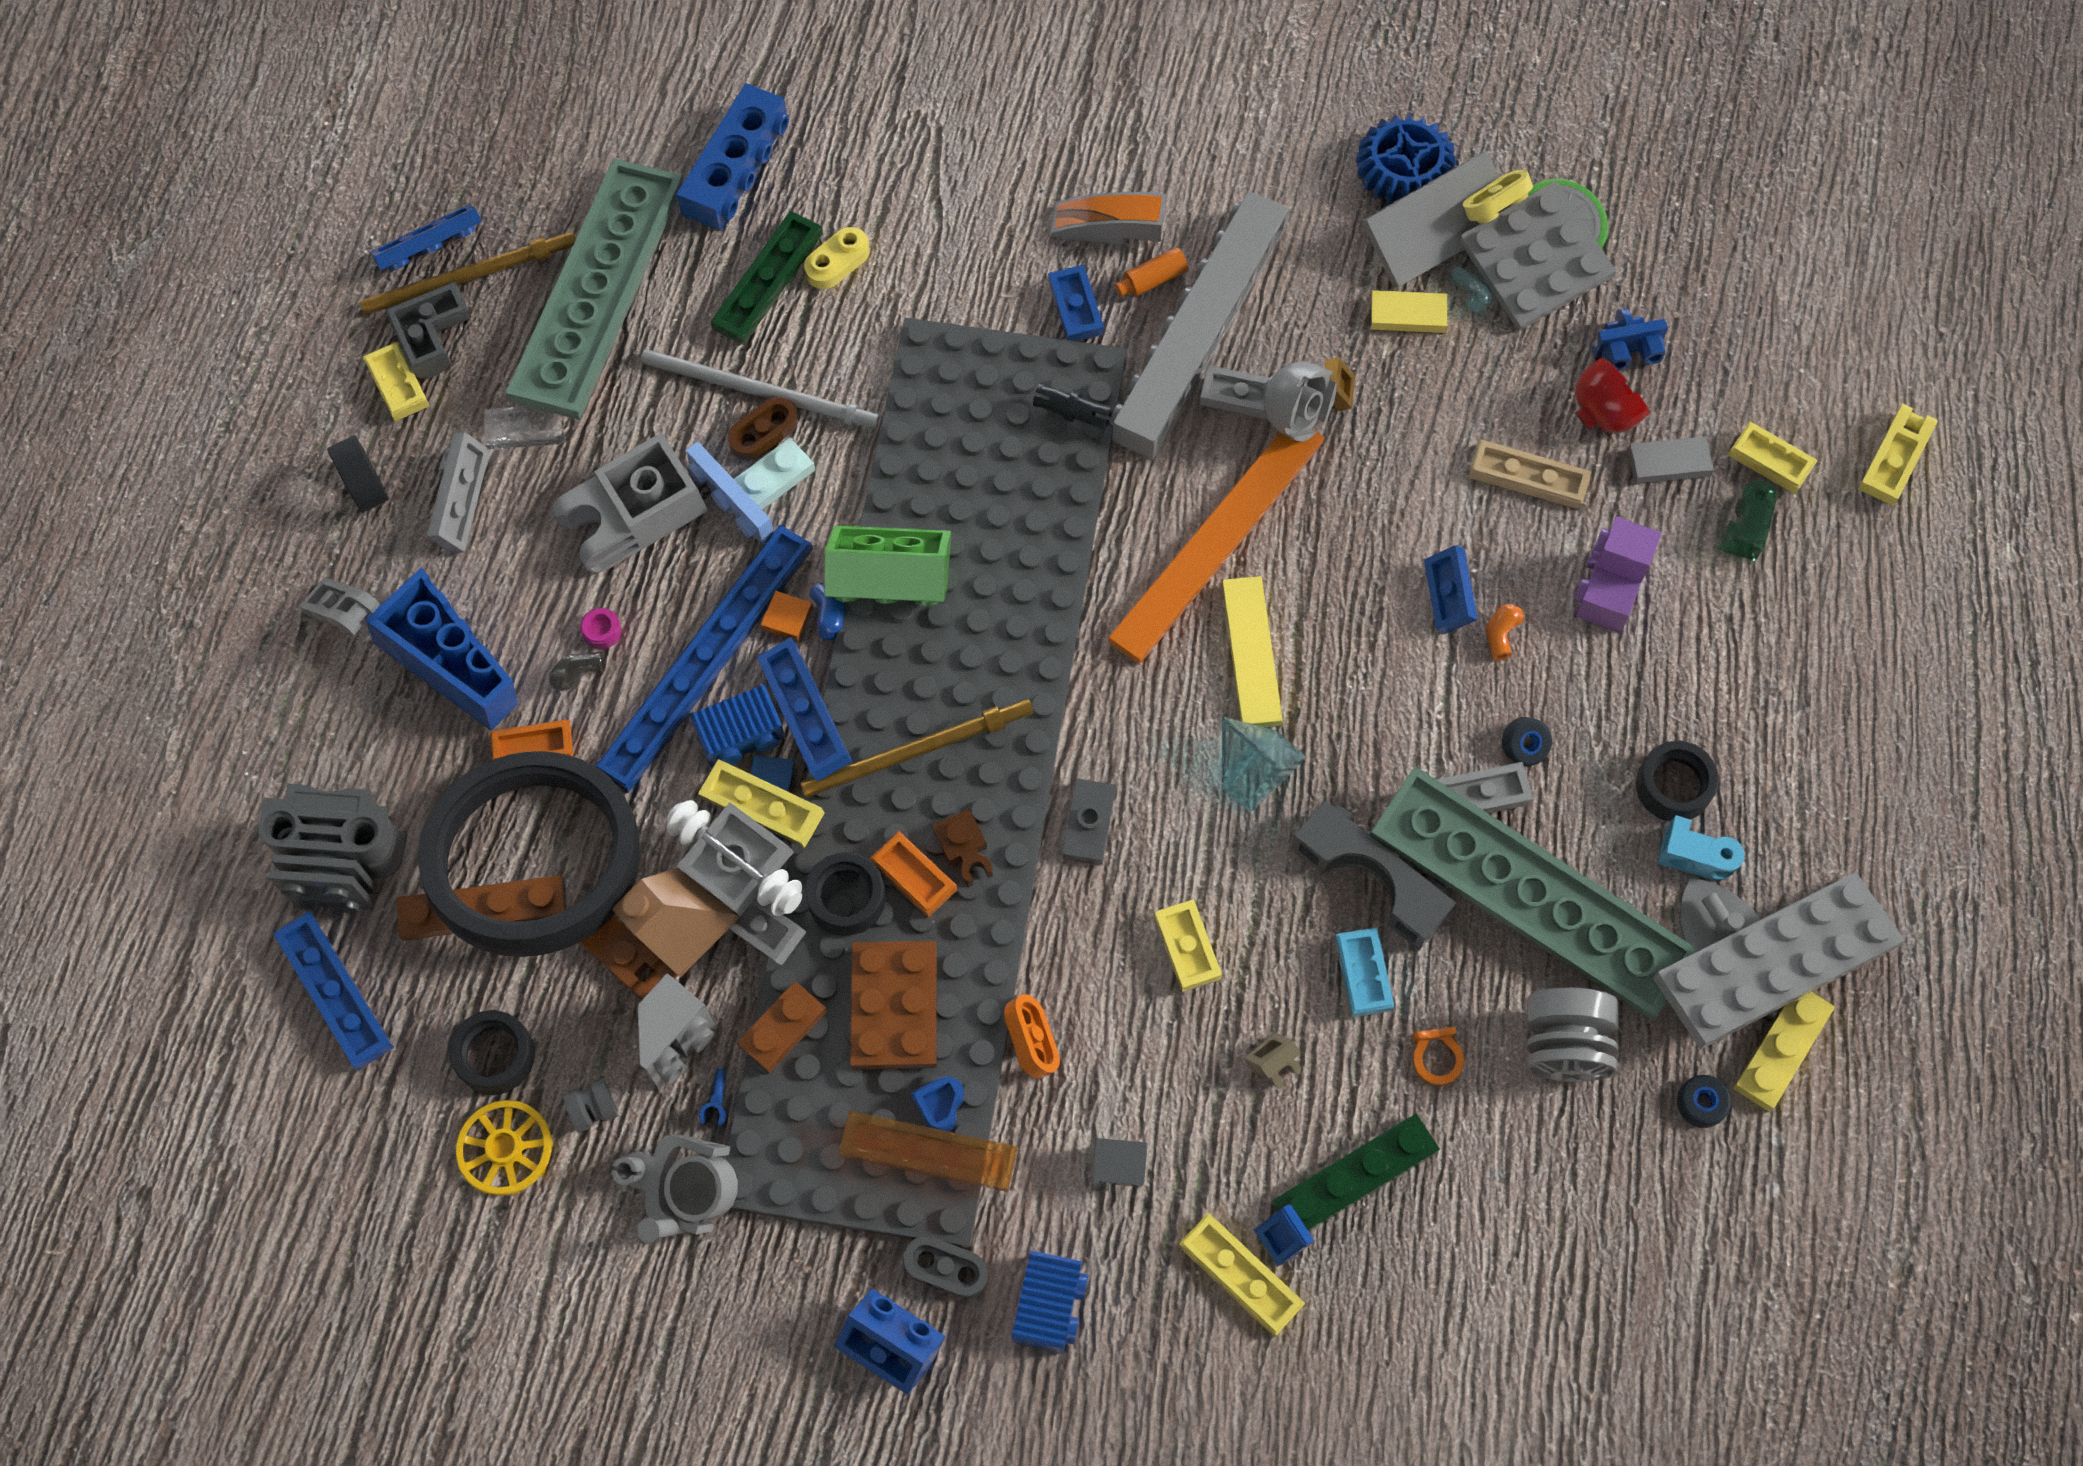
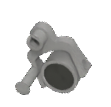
(693, 1188)

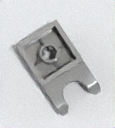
(634, 500)

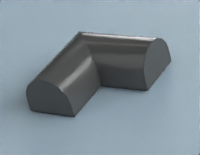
(418, 323)

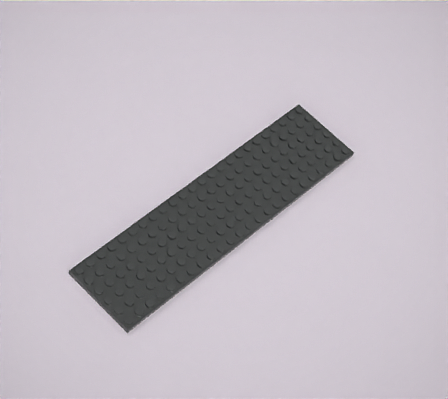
(1022, 513)

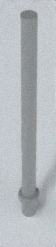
(850, 414)

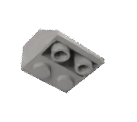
(670, 1030)

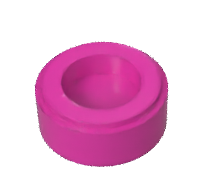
(601, 628)

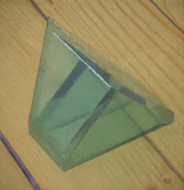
(1254, 761)

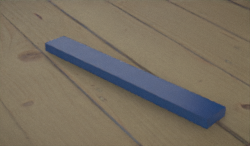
(703, 658)

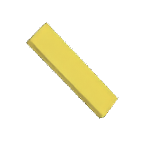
(1252, 651)

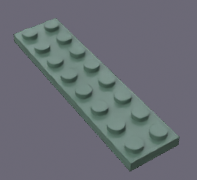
(595, 289)
(1530, 891)

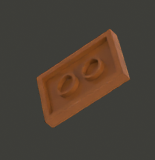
(894, 1005)

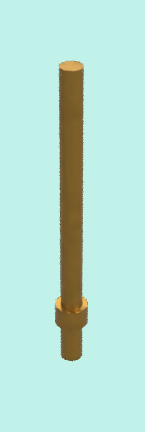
(539, 249)
(991, 721)

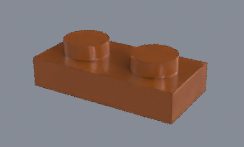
(782, 1027)

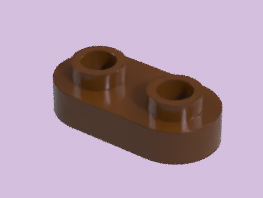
(760, 428)

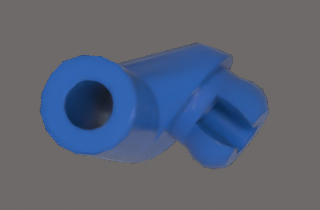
(830, 614)

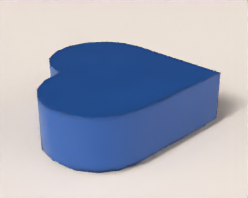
(939, 1102)

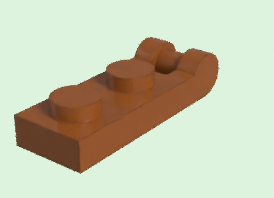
(626, 957)

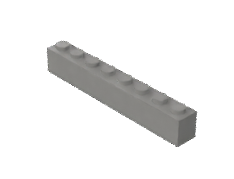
(1199, 324)

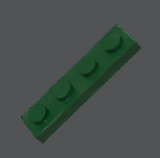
(766, 277)
(1360, 1173)

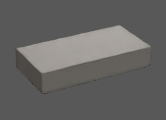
(1670, 460)

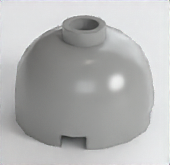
(1299, 398)

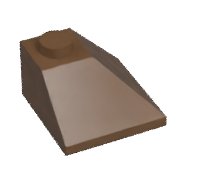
(674, 917)

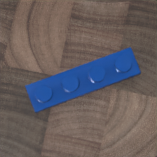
(804, 709)
(333, 991)

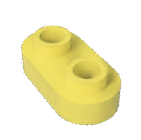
(1494, 197)
(841, 258)

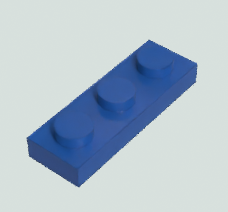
(426, 238)

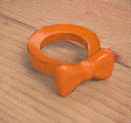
(1447, 1036)

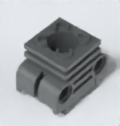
(330, 846)

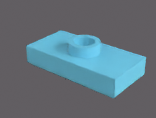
(1364, 972)

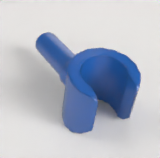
(715, 1099)

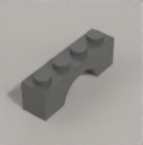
(1335, 841)

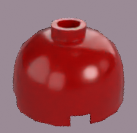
(1608, 400)

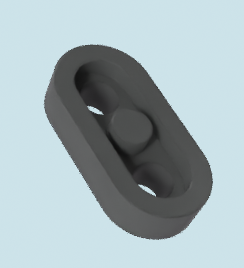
(946, 1268)

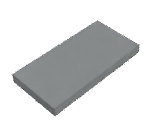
(1429, 221)

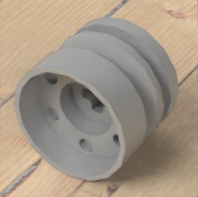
(1572, 1034)

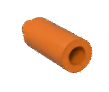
(1152, 273)

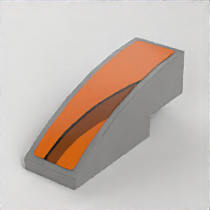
(1110, 217)

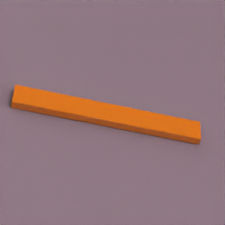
(1212, 545)

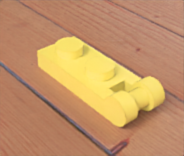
(1897, 455)

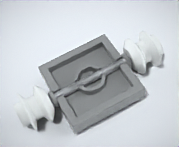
(734, 858)

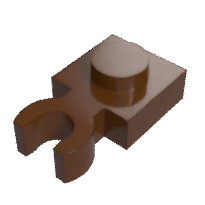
(962, 842)

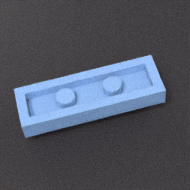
(728, 494)

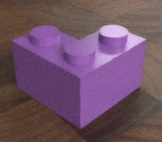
(1618, 568)

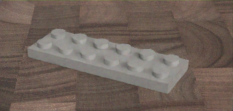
(1777, 960)

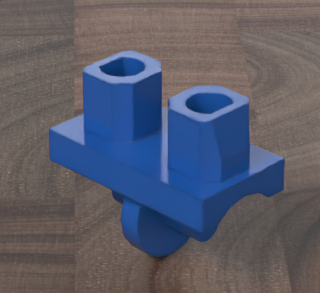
(1631, 336)

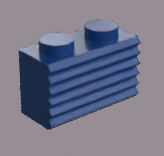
(738, 726)
(1048, 1301)

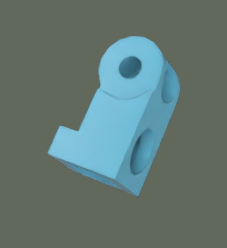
(1699, 853)

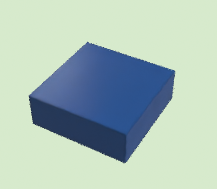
(1284, 1235)

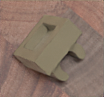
(1272, 1057)

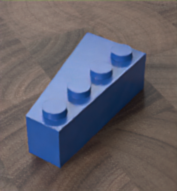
(439, 647)

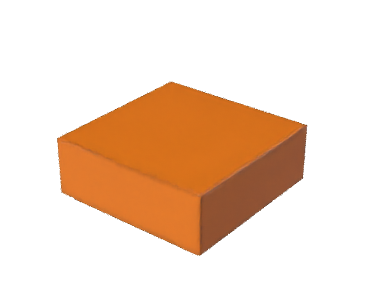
(787, 616)

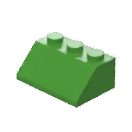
(887, 564)

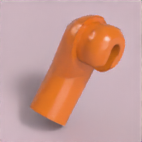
(1498, 628)

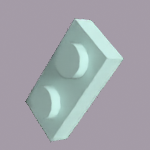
(775, 473)

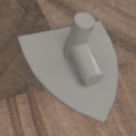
(1712, 913)

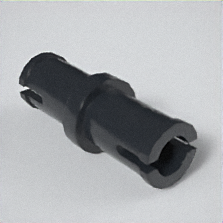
(1073, 406)

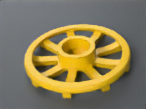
(504, 1148)

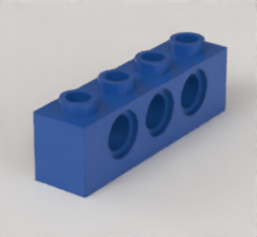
(744, 133)

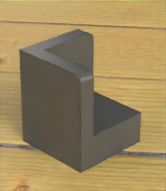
(1118, 1163)

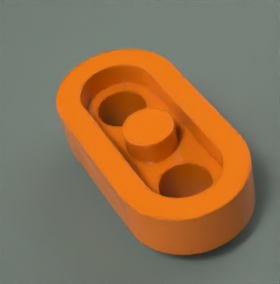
(1031, 1036)

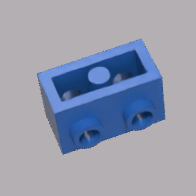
(889, 1341)

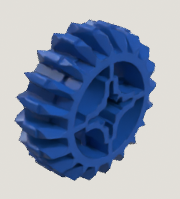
(1414, 151)

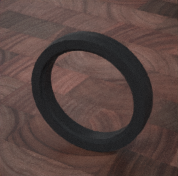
(497, 778)

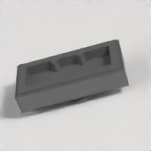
(1089, 821)

